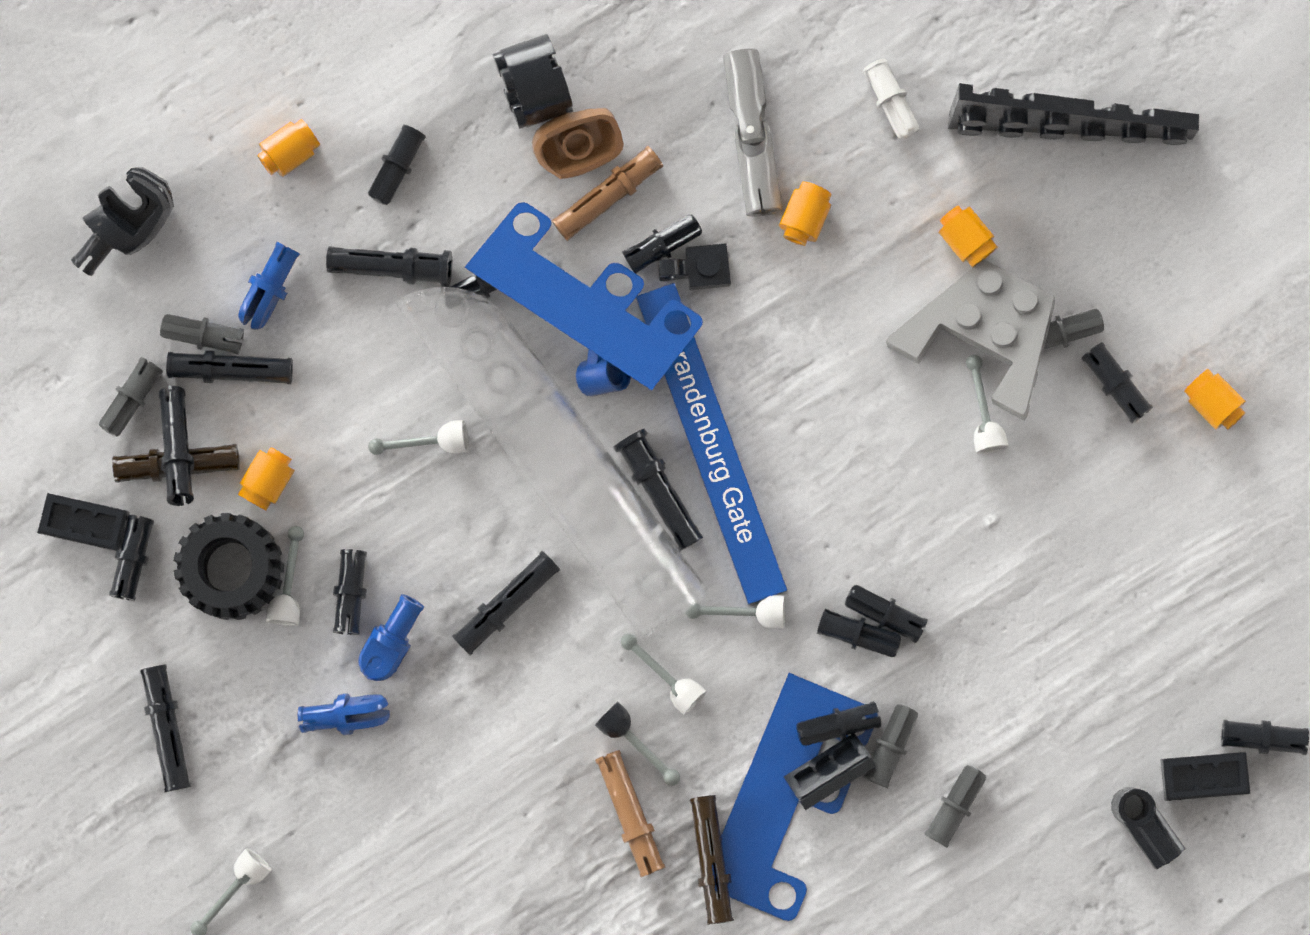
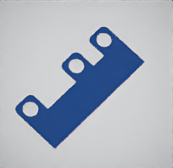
(580, 311)
(767, 801)

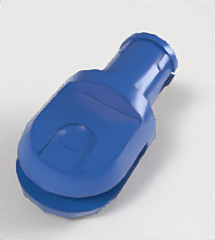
(267, 287)
(389, 642)
(345, 714)

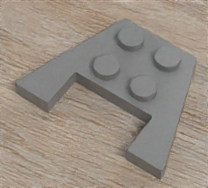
(994, 315)

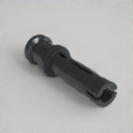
(409, 265)
(650, 473)

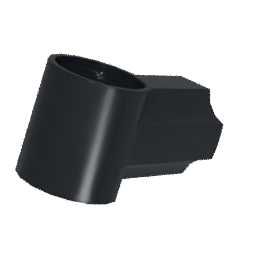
(1149, 828)

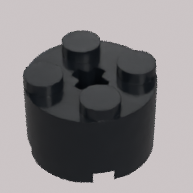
(533, 81)

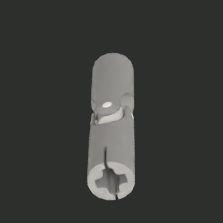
(749, 103)

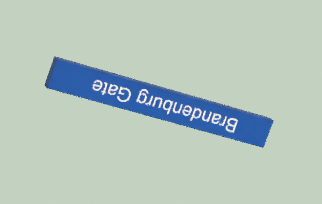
(716, 457)

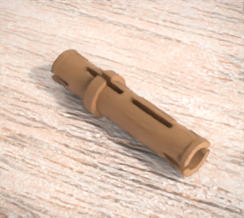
(601, 198)
(630, 814)

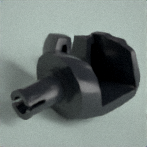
(122, 226)

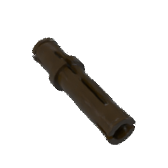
(149, 465)
(705, 810)

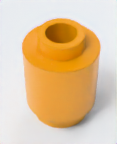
(288, 148)
(805, 213)
(967, 235)
(1215, 400)
(266, 478)

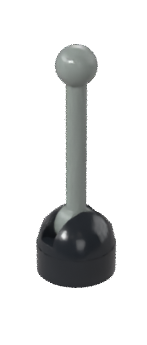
(617, 723)

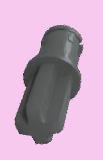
(1074, 328)
(201, 333)
(130, 397)
(892, 745)
(956, 805)

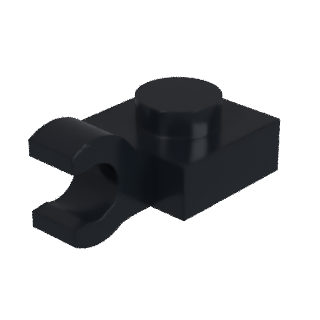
(704, 267)

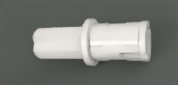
(891, 98)

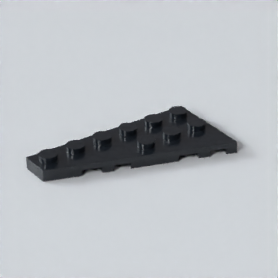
(1060, 115)

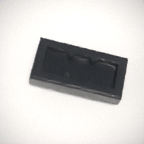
(83, 522)
(830, 771)
(1205, 776)

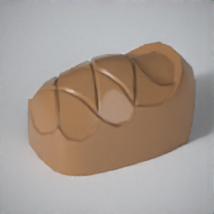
(577, 142)

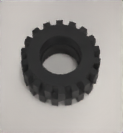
(199, 547)

